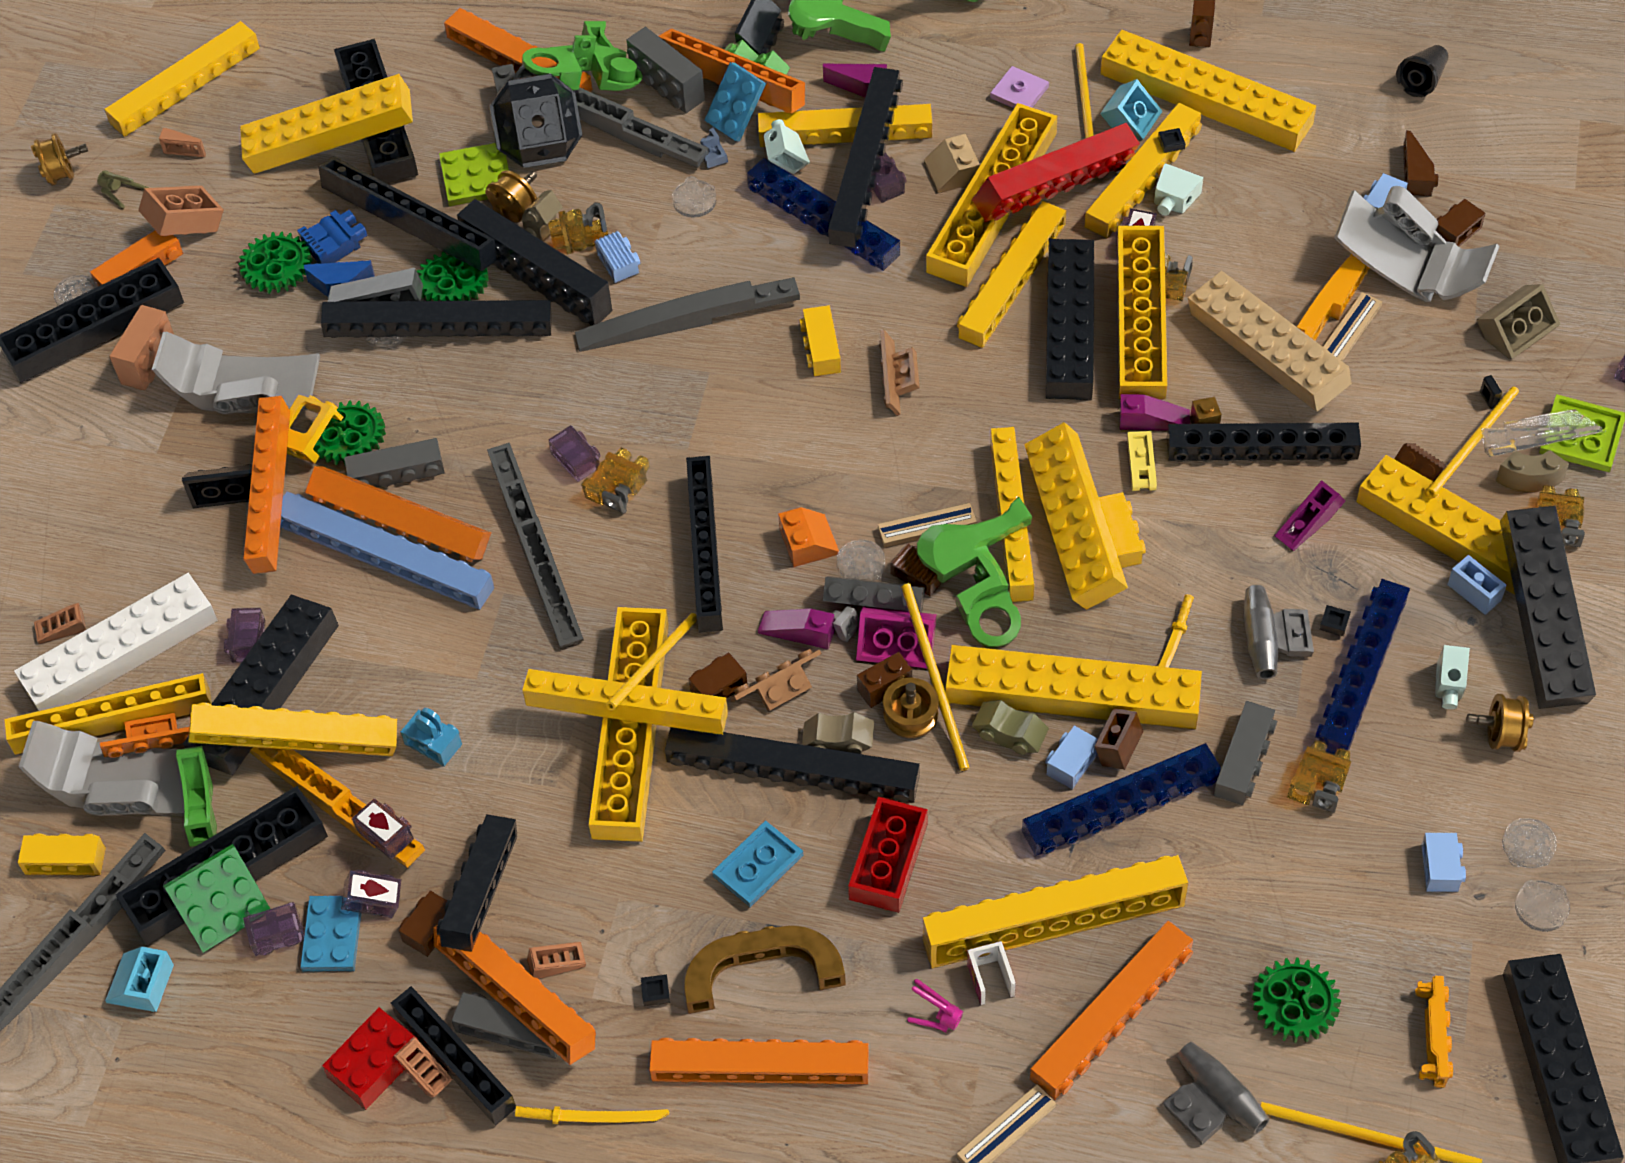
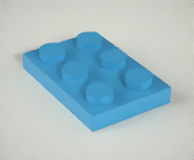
(735, 101)
(757, 863)
(330, 936)

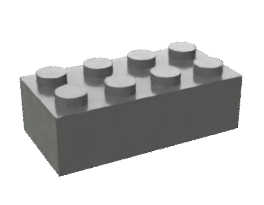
(666, 70)

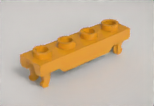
(1437, 1041)

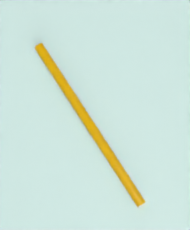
(1084, 92)
(1472, 442)
(650, 663)
(935, 677)
(1358, 1132)

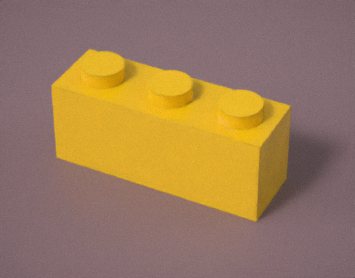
(820, 341)
(1123, 529)
(61, 854)

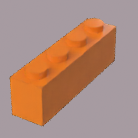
(138, 254)

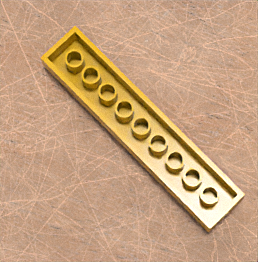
(1209, 90)
(966, 235)
(1073, 686)
(624, 745)
(1056, 910)

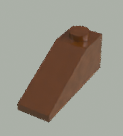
(1418, 167)

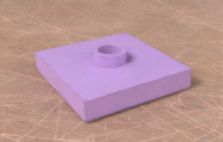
(1019, 88)

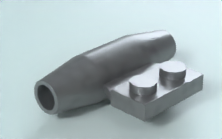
(1270, 632)
(1216, 1093)

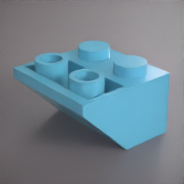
(141, 979)

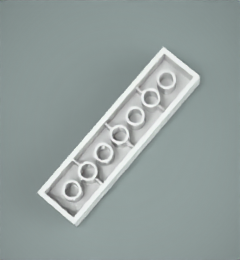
(117, 644)

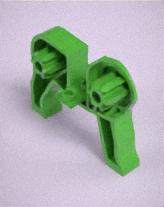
(844, 21)

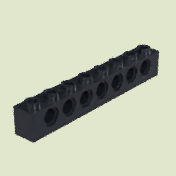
(1263, 441)
(704, 544)

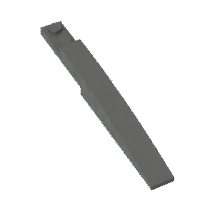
(622, 124)
(686, 312)
(535, 546)
(75, 931)

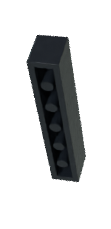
(477, 883)
(453, 1055)

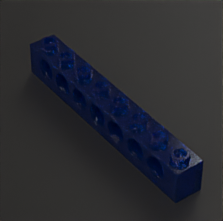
(817, 209)
(1394, 598)
(1127, 788)

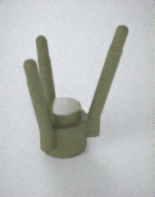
(111, 182)

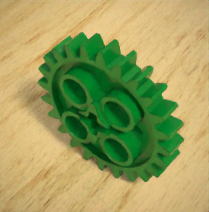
(275, 262)
(442, 286)
(355, 434)
(1317, 991)

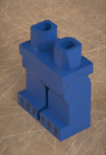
(333, 237)

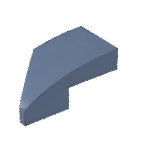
(716, 153)

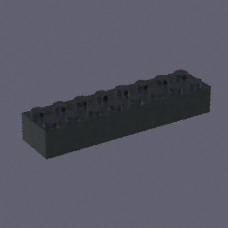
(388, 151)
(541, 265)
(1070, 319)
(87, 320)
(1547, 607)
(272, 669)
(262, 840)
(1561, 1061)

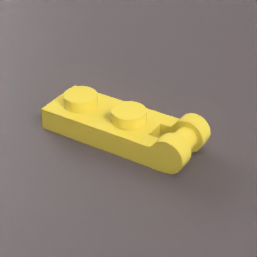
(1141, 460)

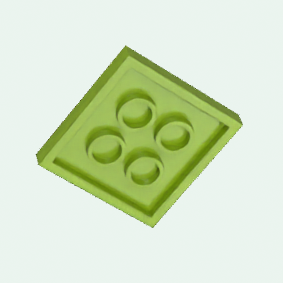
(470, 172)
(1592, 450)

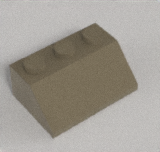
(1519, 320)

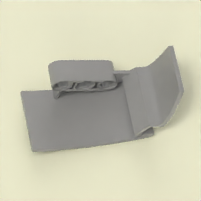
(1407, 250)
(231, 382)
(79, 775)

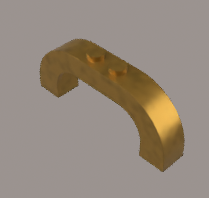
(759, 946)

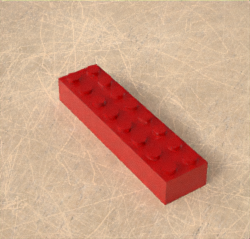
(1055, 172)

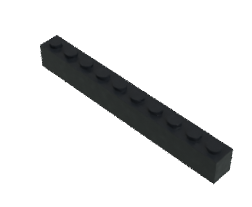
(865, 157)
(408, 213)
(436, 318)
(794, 763)

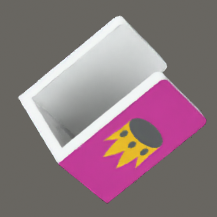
(998, 954)

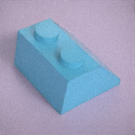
(1132, 106)

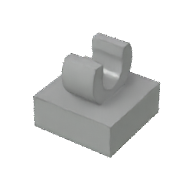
(846, 623)

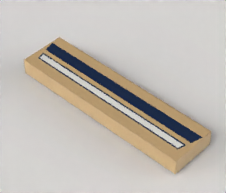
(1352, 325)
(912, 527)
(1008, 1127)

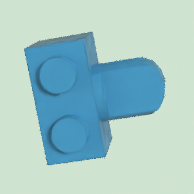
(431, 736)

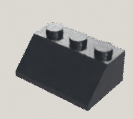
(760, 26)
(218, 486)

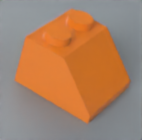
(806, 536)

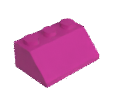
(892, 631)

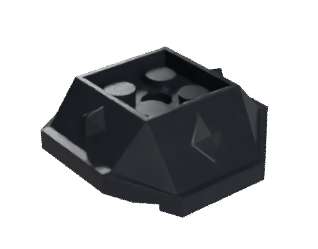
(513, 114)

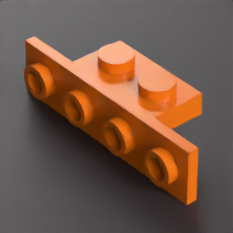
(145, 735)

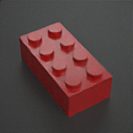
(888, 854)

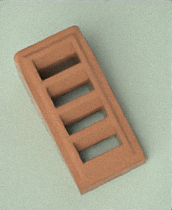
(180, 144)
(71, 627)
(549, 969)
(438, 1083)

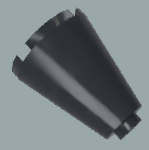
(1422, 71)

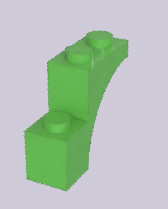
(769, 59)
(197, 795)

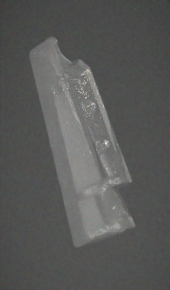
(1537, 432)

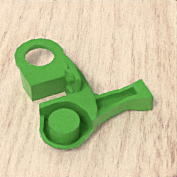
(588, 53)
(955, 548)

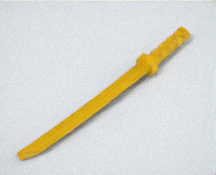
(1179, 628)
(590, 1116)

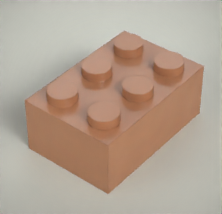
(180, 210)
(138, 347)

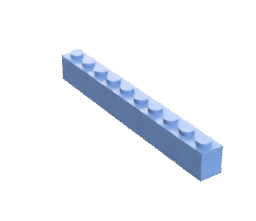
(386, 550)

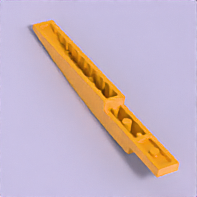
(1334, 296)
(324, 792)

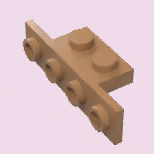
(899, 372)
(782, 685)

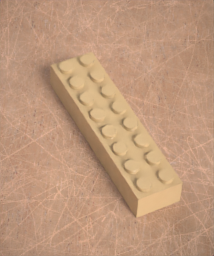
(1270, 341)

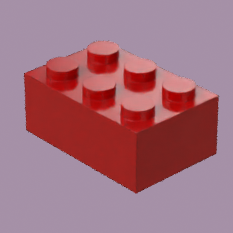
(366, 1060)

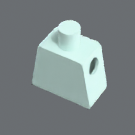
(785, 147)
(1176, 189)
(1451, 675)

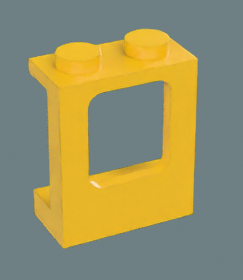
(302, 444)

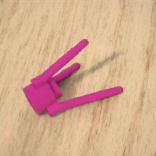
(948, 1013)

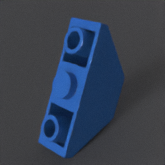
(330, 274)

